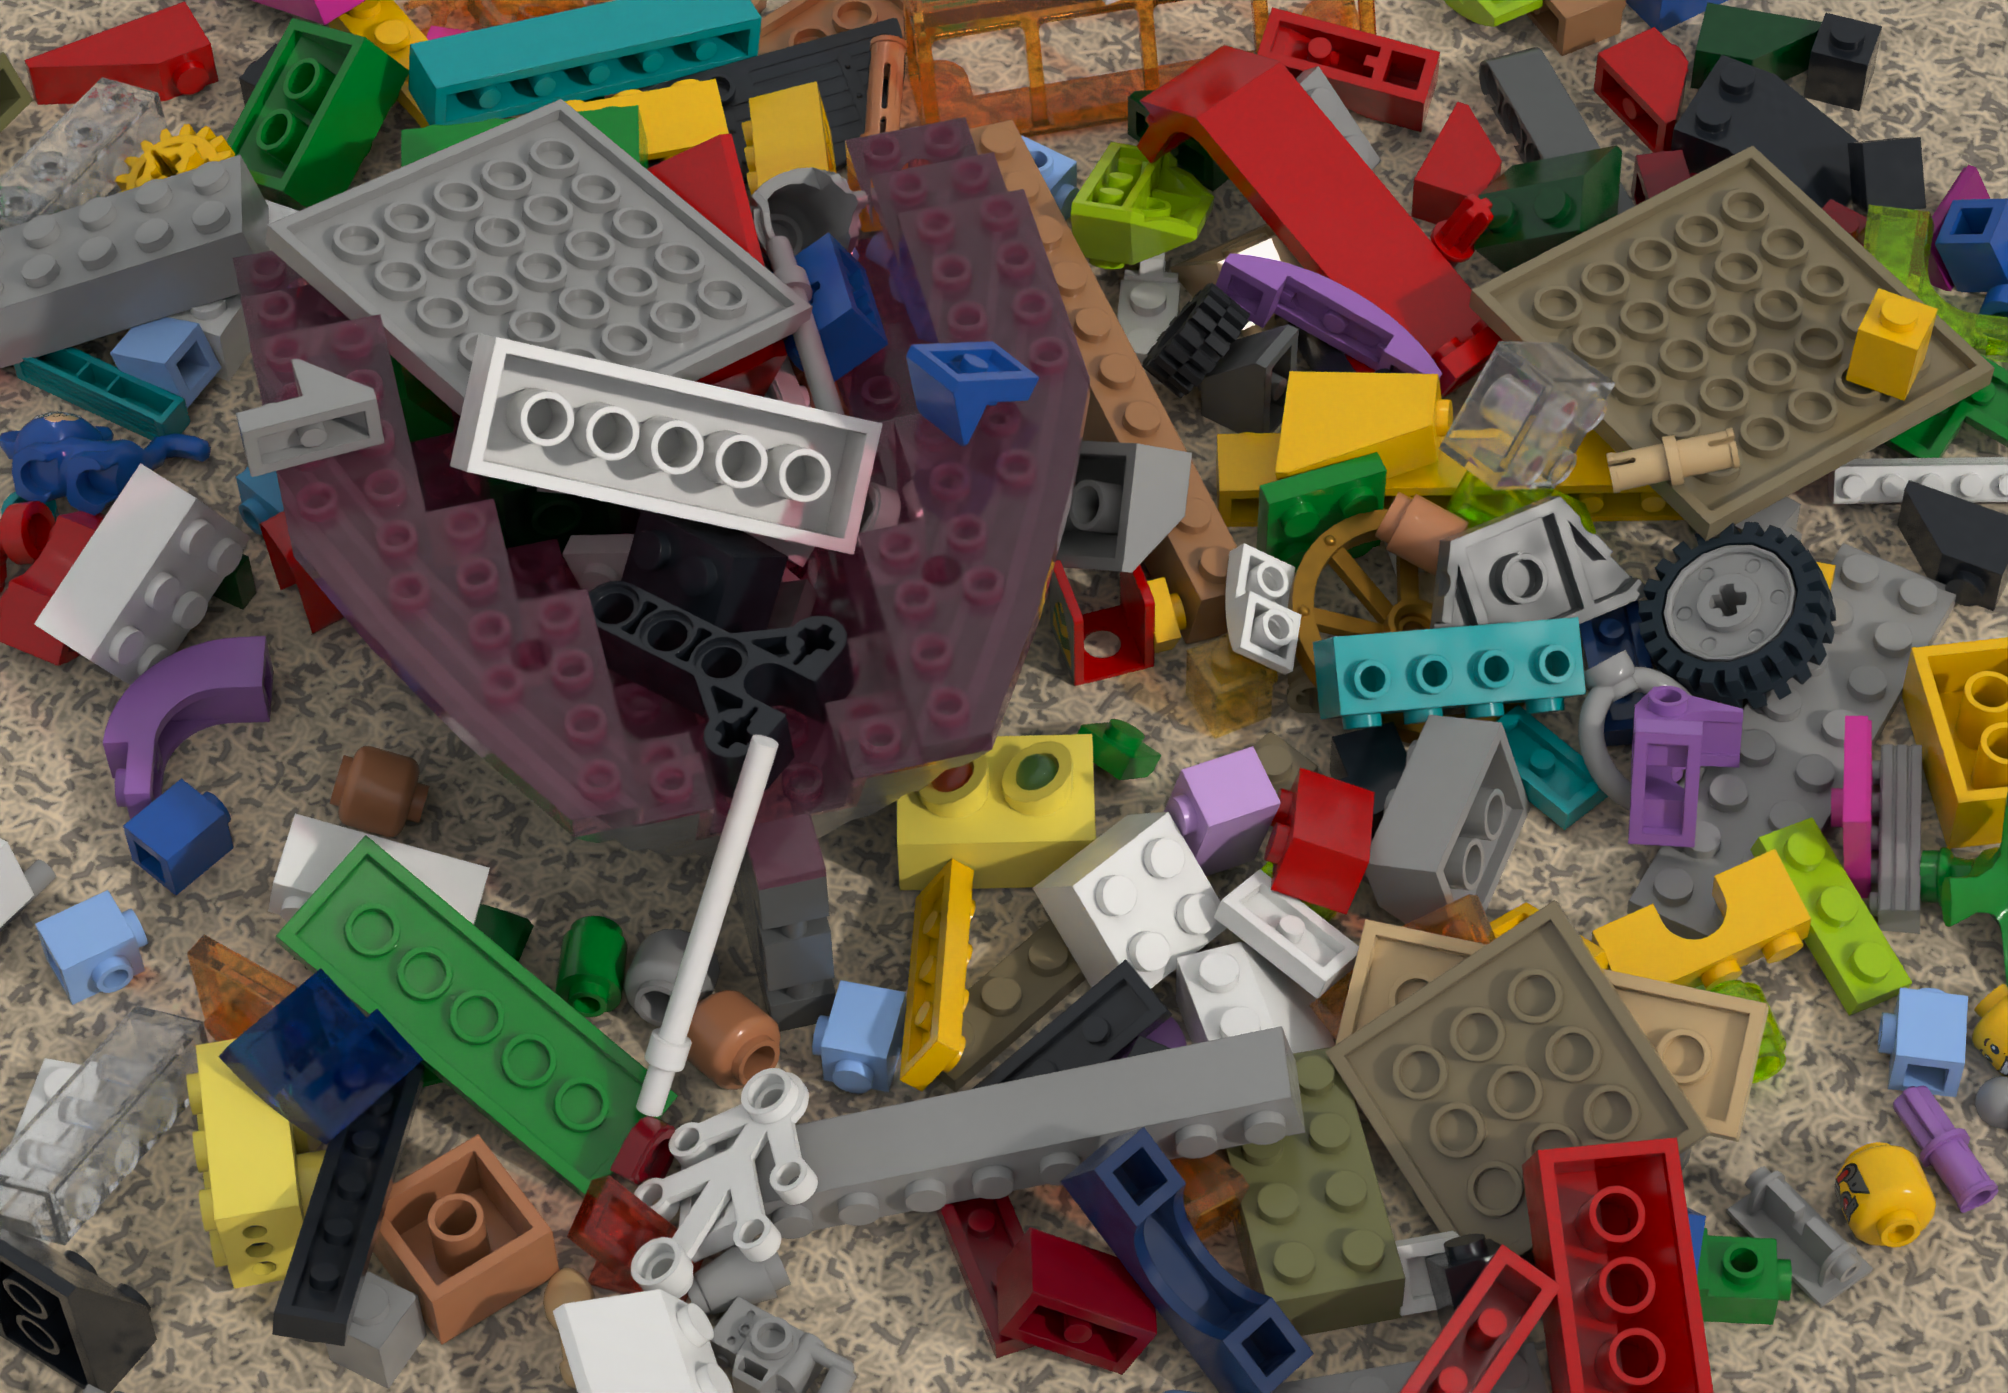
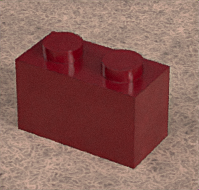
(1073, 1302)

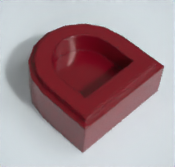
(645, 1152)

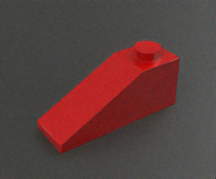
(154, 52)
(1367, 71)

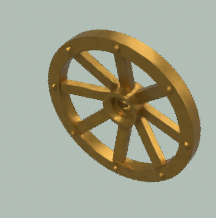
(1406, 615)

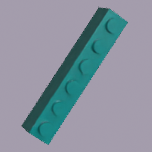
(576, 56)

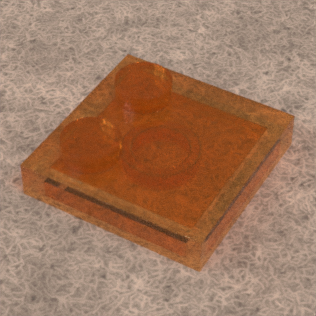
(232, 988)

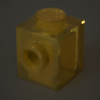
(1227, 687)

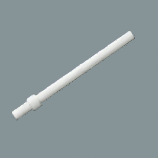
(669, 1044)

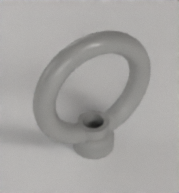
(1606, 684)

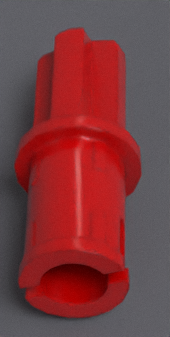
(1458, 234)

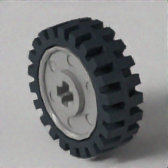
(1738, 615)

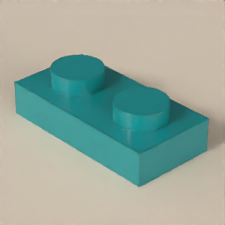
(1550, 770)

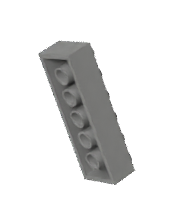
(127, 258)

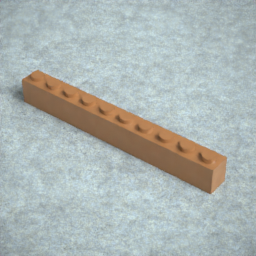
(1122, 398)

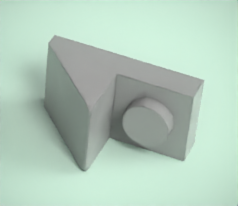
(323, 422)

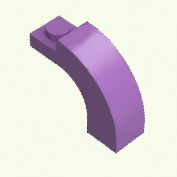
(177, 698)

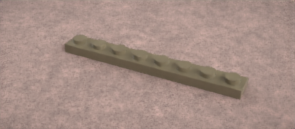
(1043, 968)

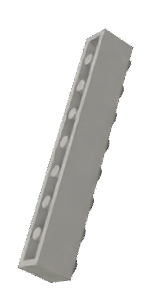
(1038, 1130)

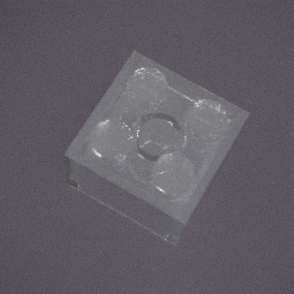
(1527, 416)

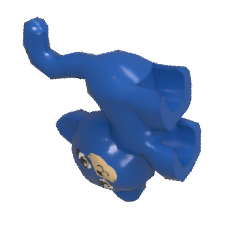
(73, 459)

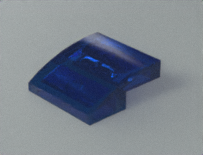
(320, 1058)

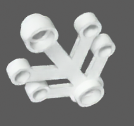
(768, 1111)

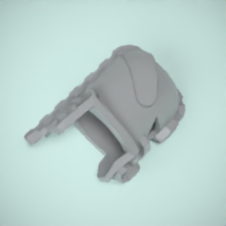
(805, 207)

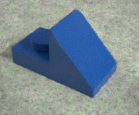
(959, 381)

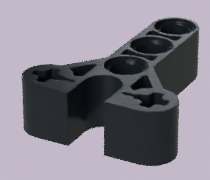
(724, 674)

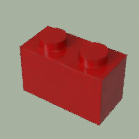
(1321, 840)

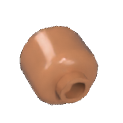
(379, 791)
(732, 1039)

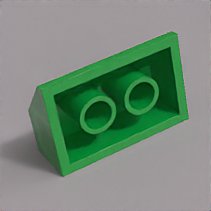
(315, 113)

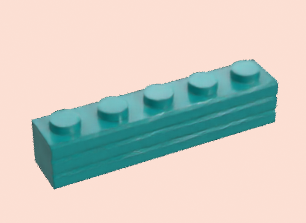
(106, 392)

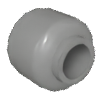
(655, 971)

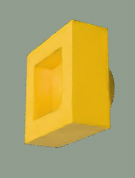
(1169, 616)

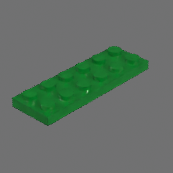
(472, 1014)

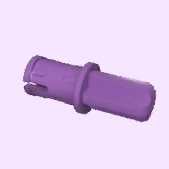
(1944, 1148)

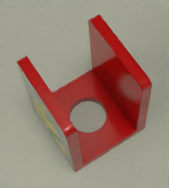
(1130, 621)

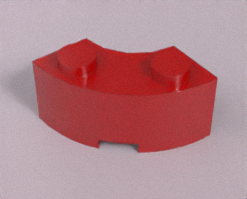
(31, 591)

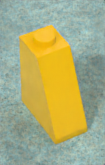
(1357, 414)

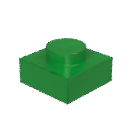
(1121, 750)

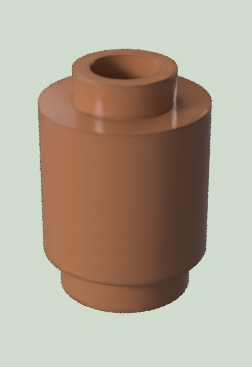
(1415, 530)

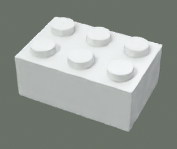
(143, 577)

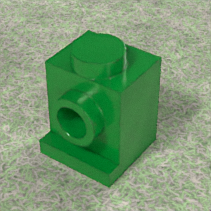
(1742, 1279)

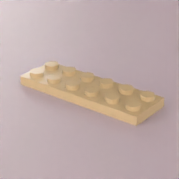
(1700, 1035)

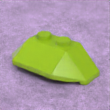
(1137, 208)

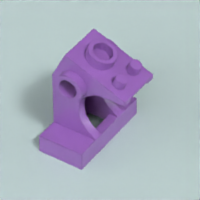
(1673, 735)

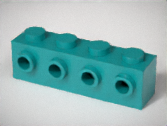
(1448, 670)

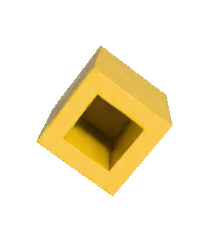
(1891, 344)

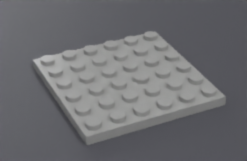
(541, 243)

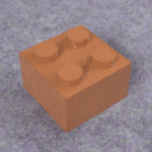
(464, 1239)

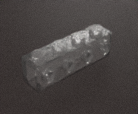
(82, 152)
(98, 1125)

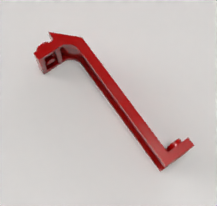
(1320, 198)

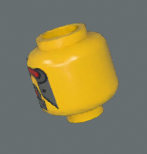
(1883, 1193)

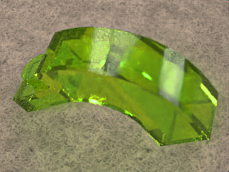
(1903, 245)

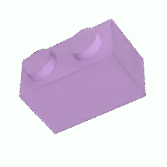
(1224, 809)

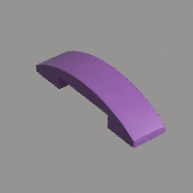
(1323, 310)

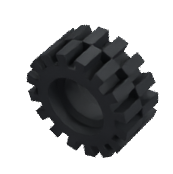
(1195, 340)

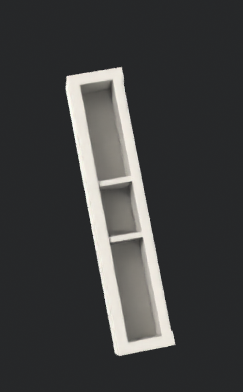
(1886, 478)

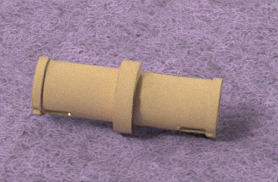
(1673, 460)

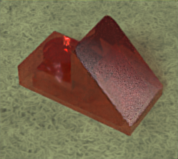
(612, 1229)

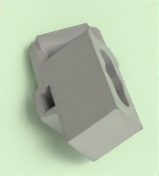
(774, 1355)

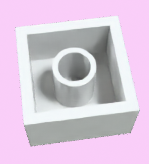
(1132, 899)

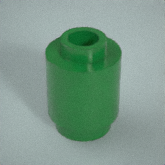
(592, 966)

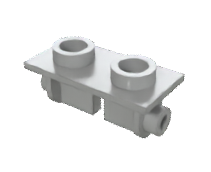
(1819, 1256)

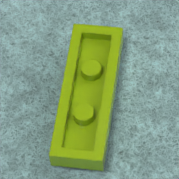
(1841, 929)

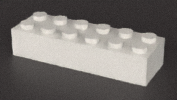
(665, 444)

